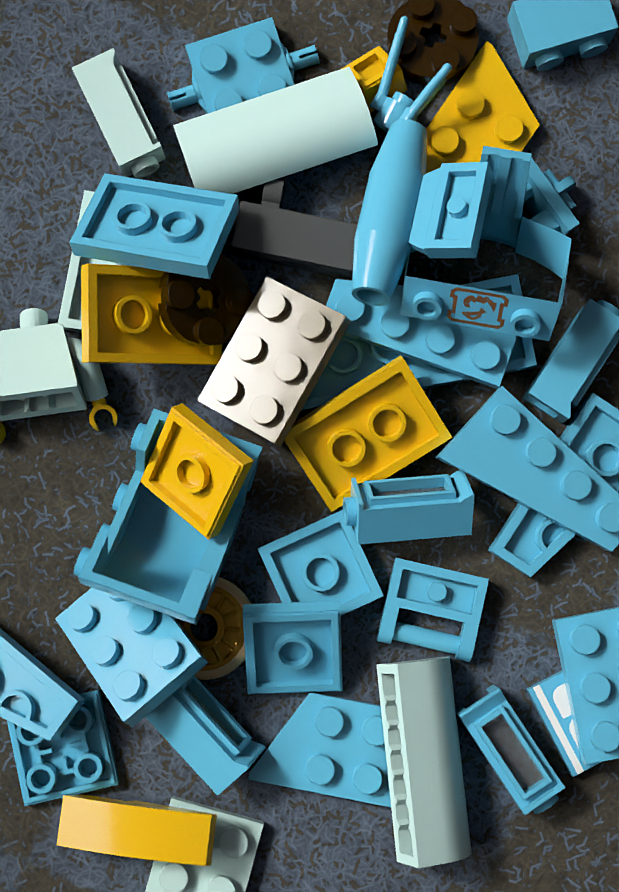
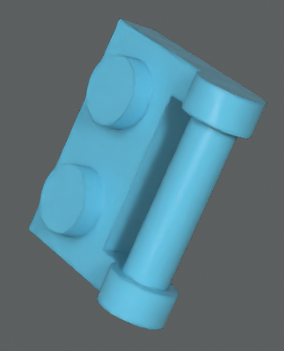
(438, 594)

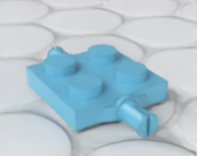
(239, 67)

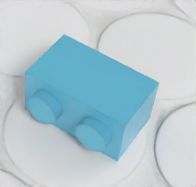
(559, 28)

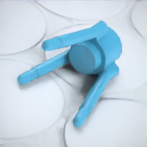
(400, 105)

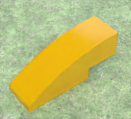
(136, 829)

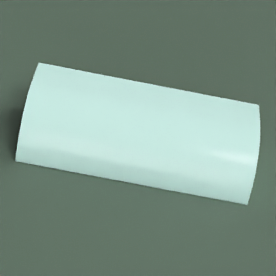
(277, 133)
(423, 762)

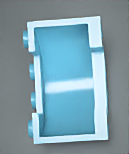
(151, 550)

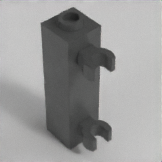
(292, 237)

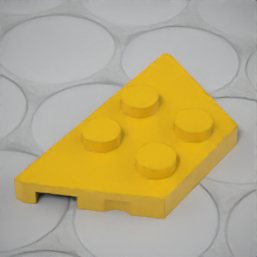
(479, 113)

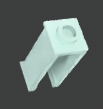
(120, 114)

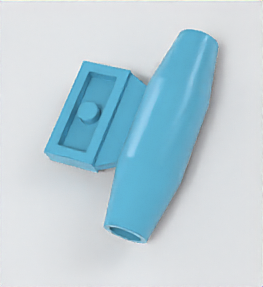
(417, 210)

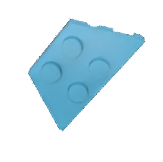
(330, 750)

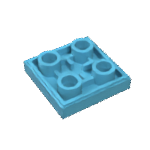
(71, 764)

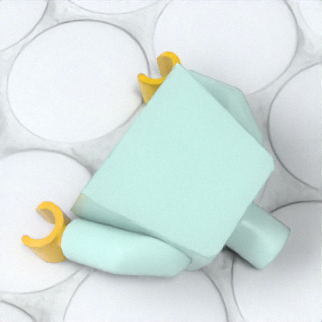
(46, 372)

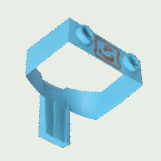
(505, 225)

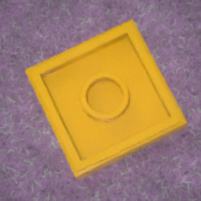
(196, 471)

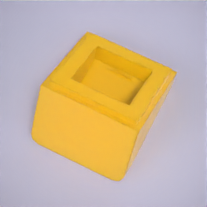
(370, 77)

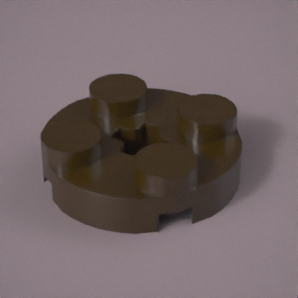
(454, 24)
(205, 325)

